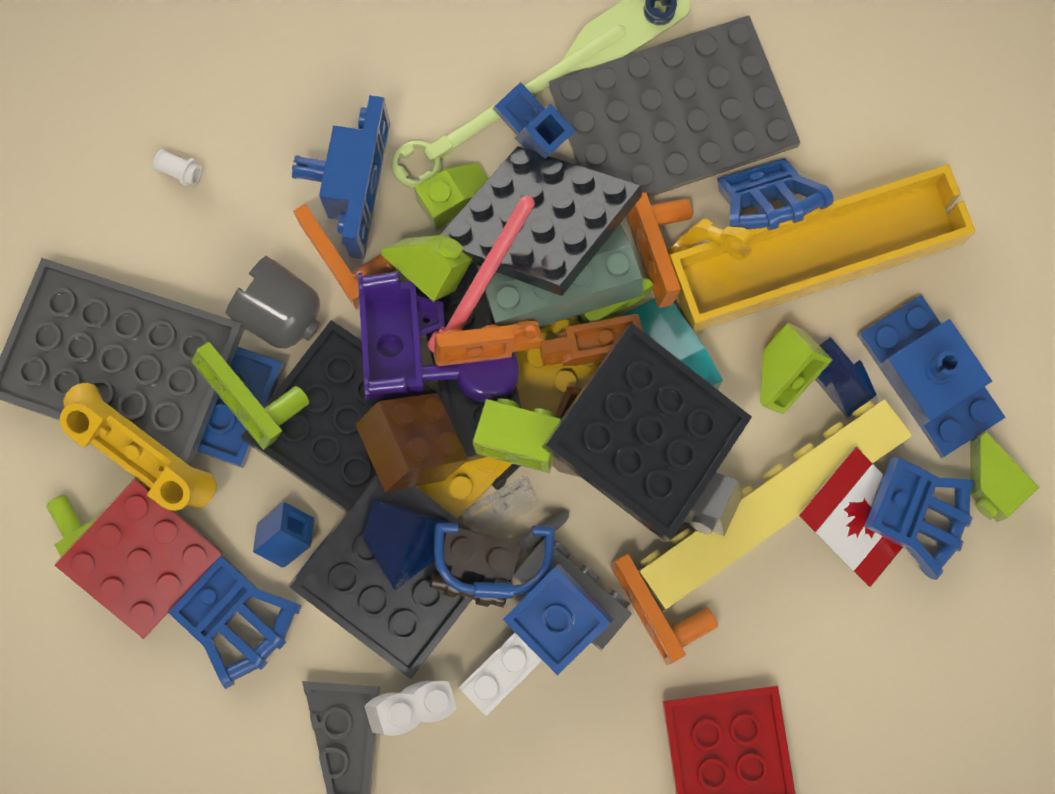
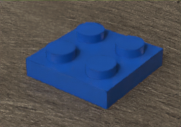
(558, 619)

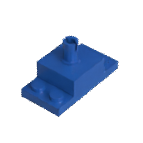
(351, 174)
(933, 375)

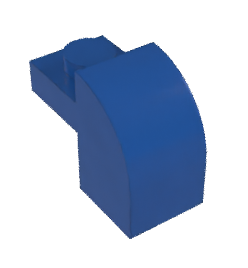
(535, 126)

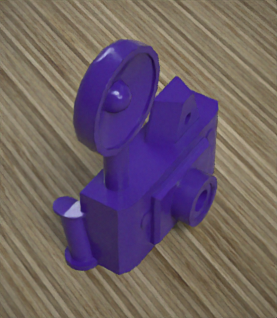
(391, 345)

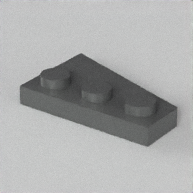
(343, 734)

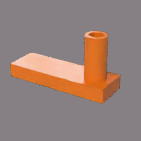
(651, 247)
(346, 279)
(667, 639)

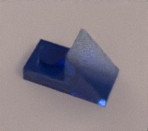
(843, 381)

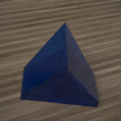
(400, 540)

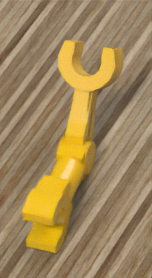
(731, 239)

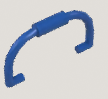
(488, 589)

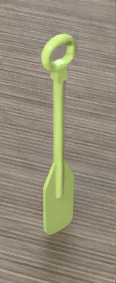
(603, 39)

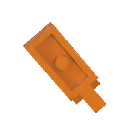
(585, 342)
(486, 343)

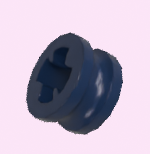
(654, 15)

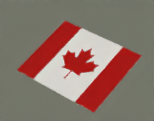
(840, 517)

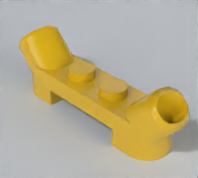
(170, 479)

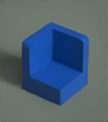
(283, 534)

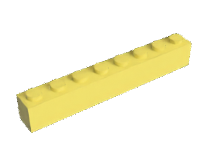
(771, 505)

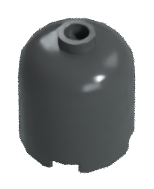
(276, 305)

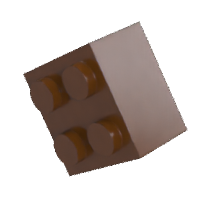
(411, 441)

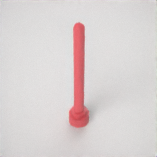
(488, 267)

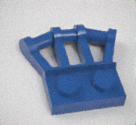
(769, 183)
(902, 507)
(214, 603)

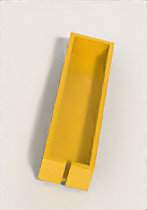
(823, 250)

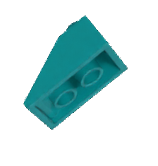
(674, 333)

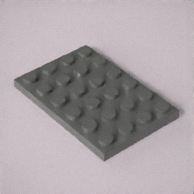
(678, 110)
(122, 342)

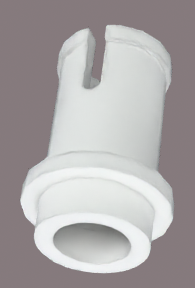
(177, 167)

